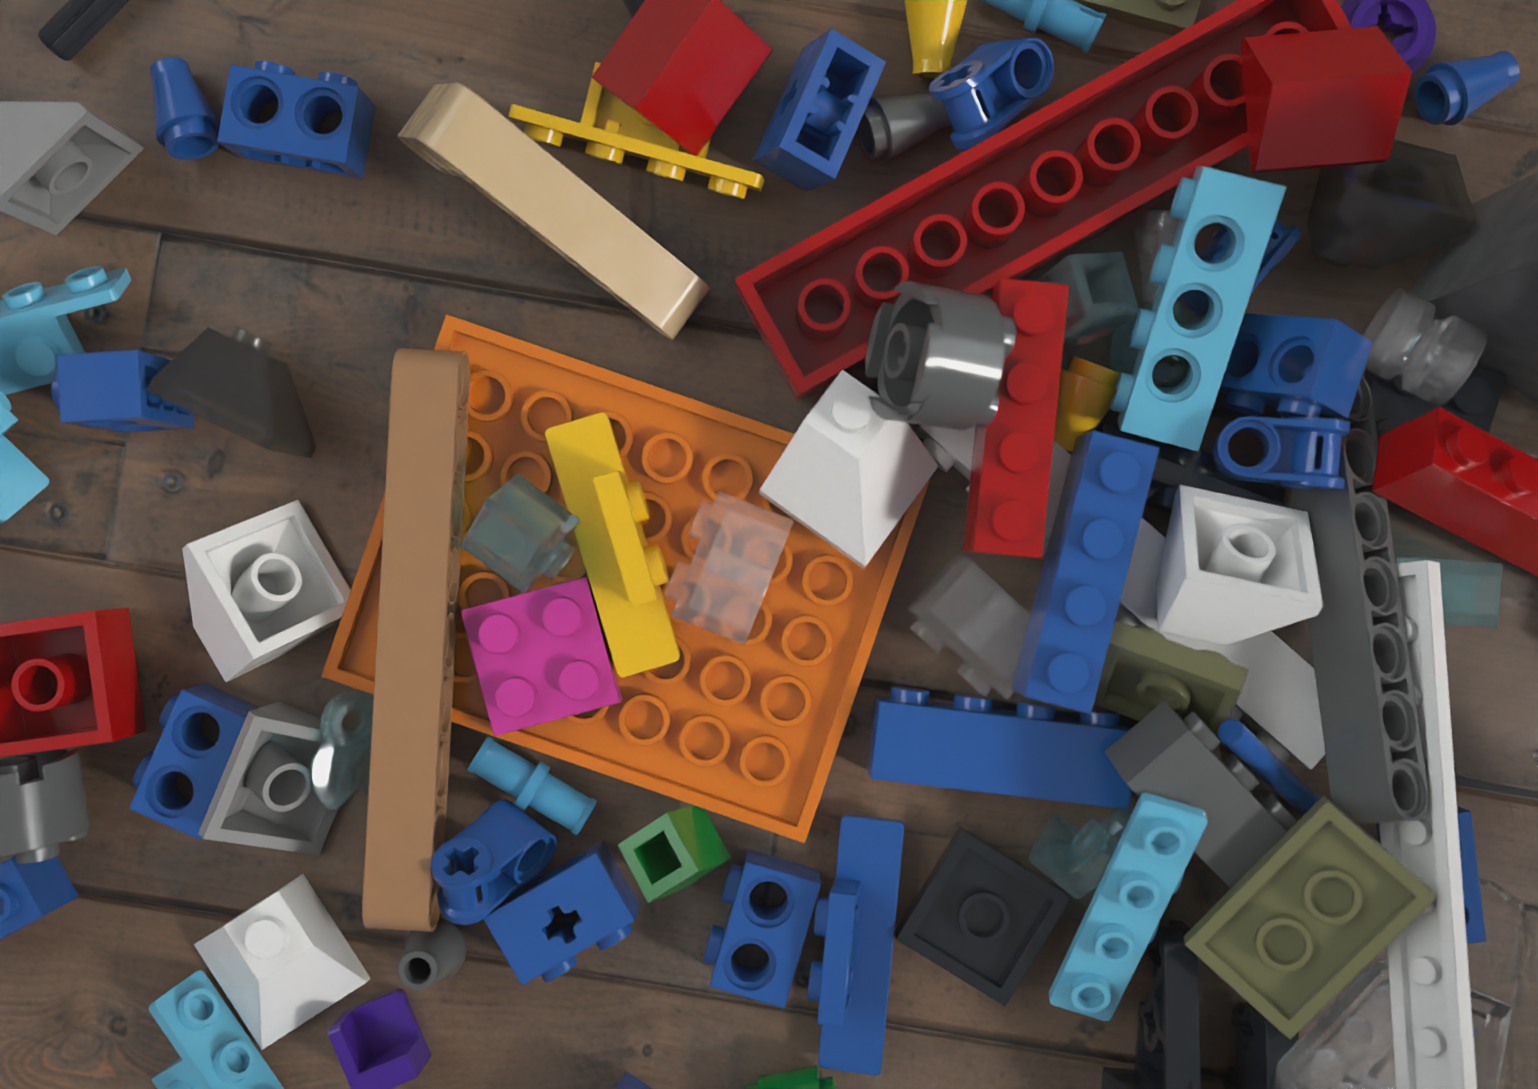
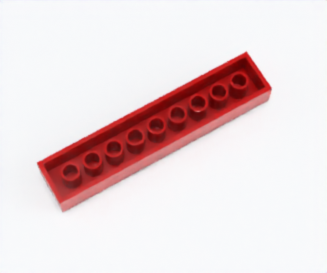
(1021, 191)

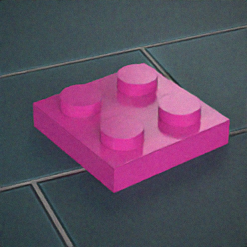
(541, 656)

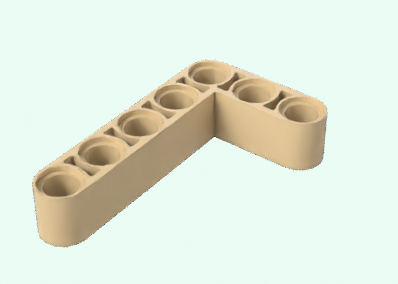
(476, 142)

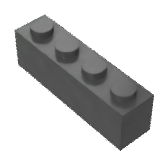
(1178, 763)

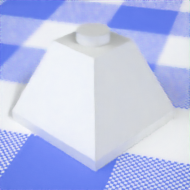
(849, 471)
(1234, 568)
(262, 588)
(282, 961)

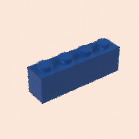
(1084, 570)
(996, 749)

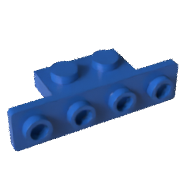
(858, 945)

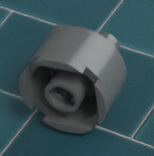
(938, 357)
(41, 804)

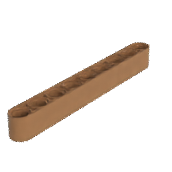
(416, 637)

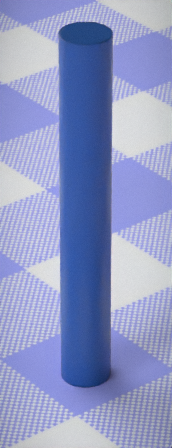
(1267, 765)

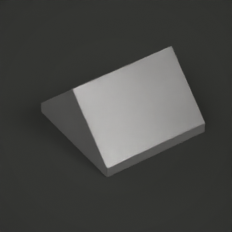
(57, 160)
(268, 785)

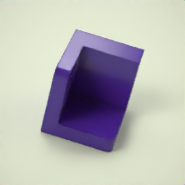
(380, 1042)

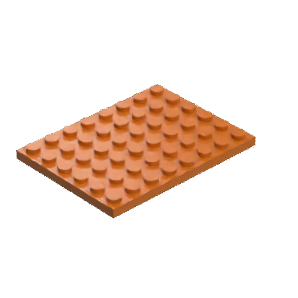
(727, 721)

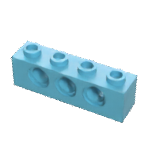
(1248, 213)

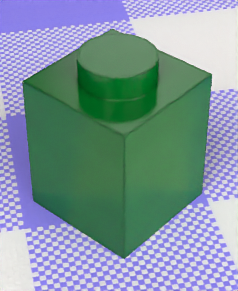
(674, 852)

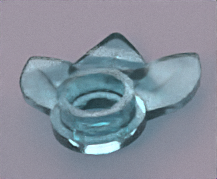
(343, 757)

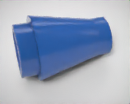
(1462, 86)
(182, 113)

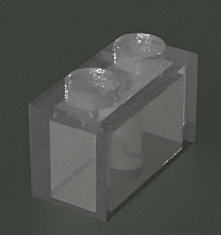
(729, 566)
(975, 622)

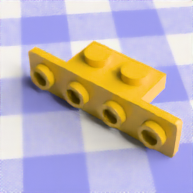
(616, 129)
(612, 544)

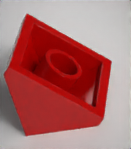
(683, 66)
(1322, 98)

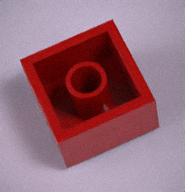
(68, 682)

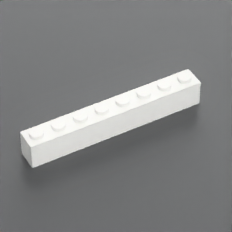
(1280, 686)

